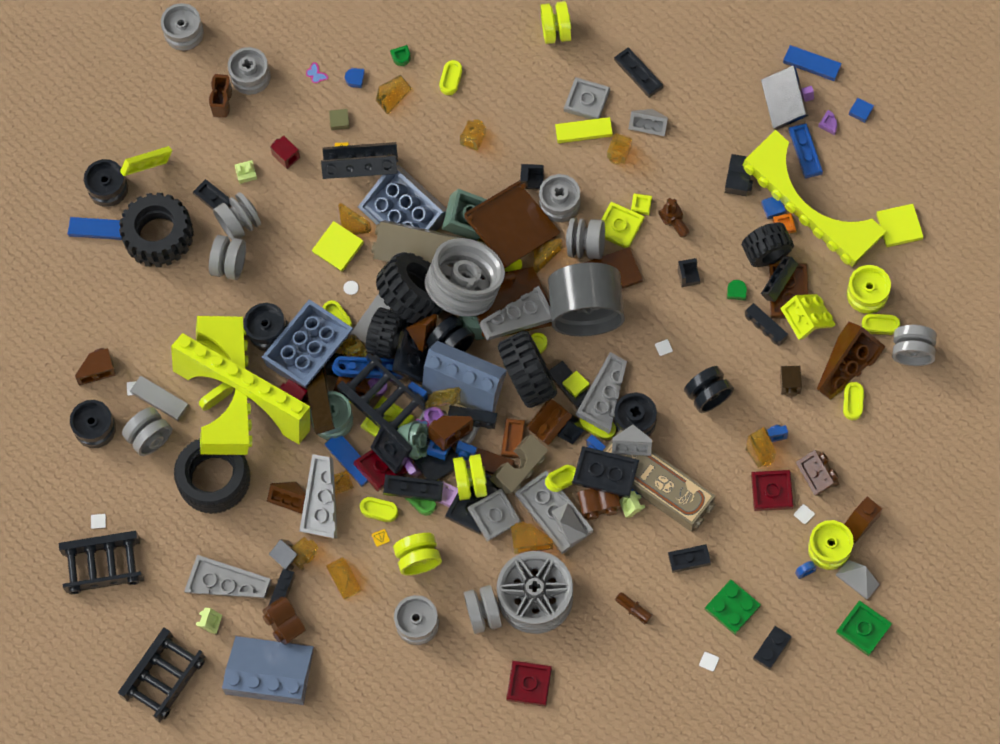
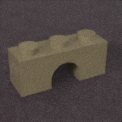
(530, 453)

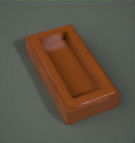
(512, 437)

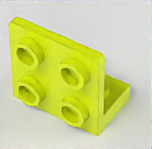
(806, 314)

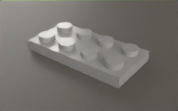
(540, 502)

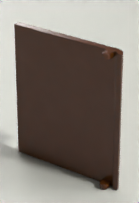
(511, 223)
(515, 285)

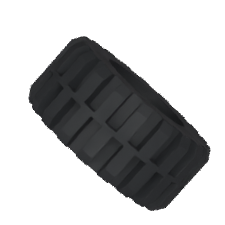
(149, 209)
(403, 287)
(527, 369)

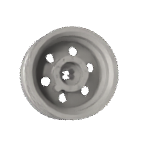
(460, 285)
(549, 614)

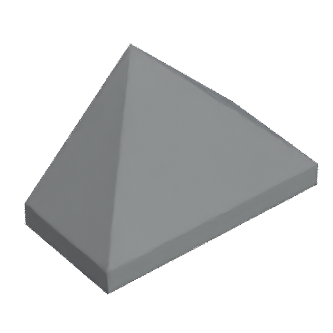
(648, 122)
(632, 442)
(569, 524)
(858, 578)

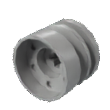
(237, 216)
(585, 238)

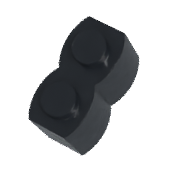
(737, 180)

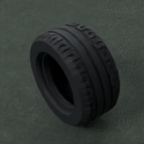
(210, 501)

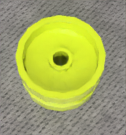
(555, 22)
(868, 289)
(468, 477)
(840, 547)
(417, 554)

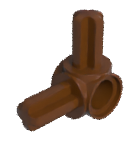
(672, 216)

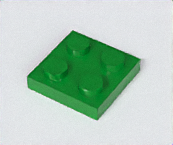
(732, 607)
(863, 628)

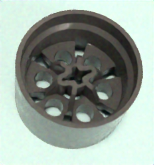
(586, 299)

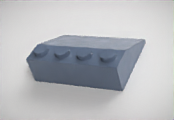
(403, 201)
(306, 344)
(453, 368)
(268, 670)

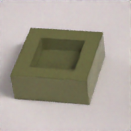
(339, 119)

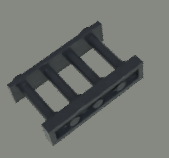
(359, 160)
(362, 402)
(90, 546)
(153, 657)

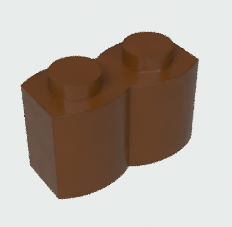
(220, 95)
(597, 502)
(283, 620)

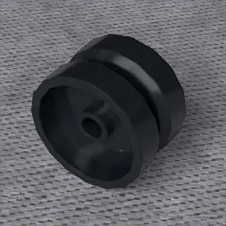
(105, 183)
(264, 324)
(452, 333)
(708, 389)
(636, 410)
(92, 423)

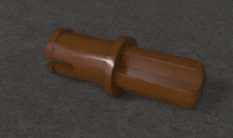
(633, 608)

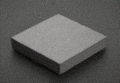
(586, 99)
(494, 514)

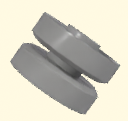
(182, 26)
(249, 70)
(559, 198)
(227, 257)
(914, 345)
(147, 431)
(482, 609)
(418, 631)

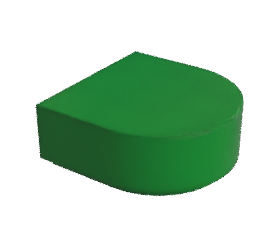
(401, 55)
(736, 290)

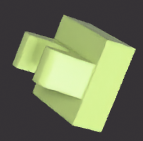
(245, 172)
(631, 505)
(210, 620)

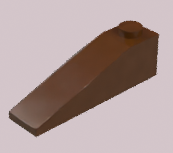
(851, 354)

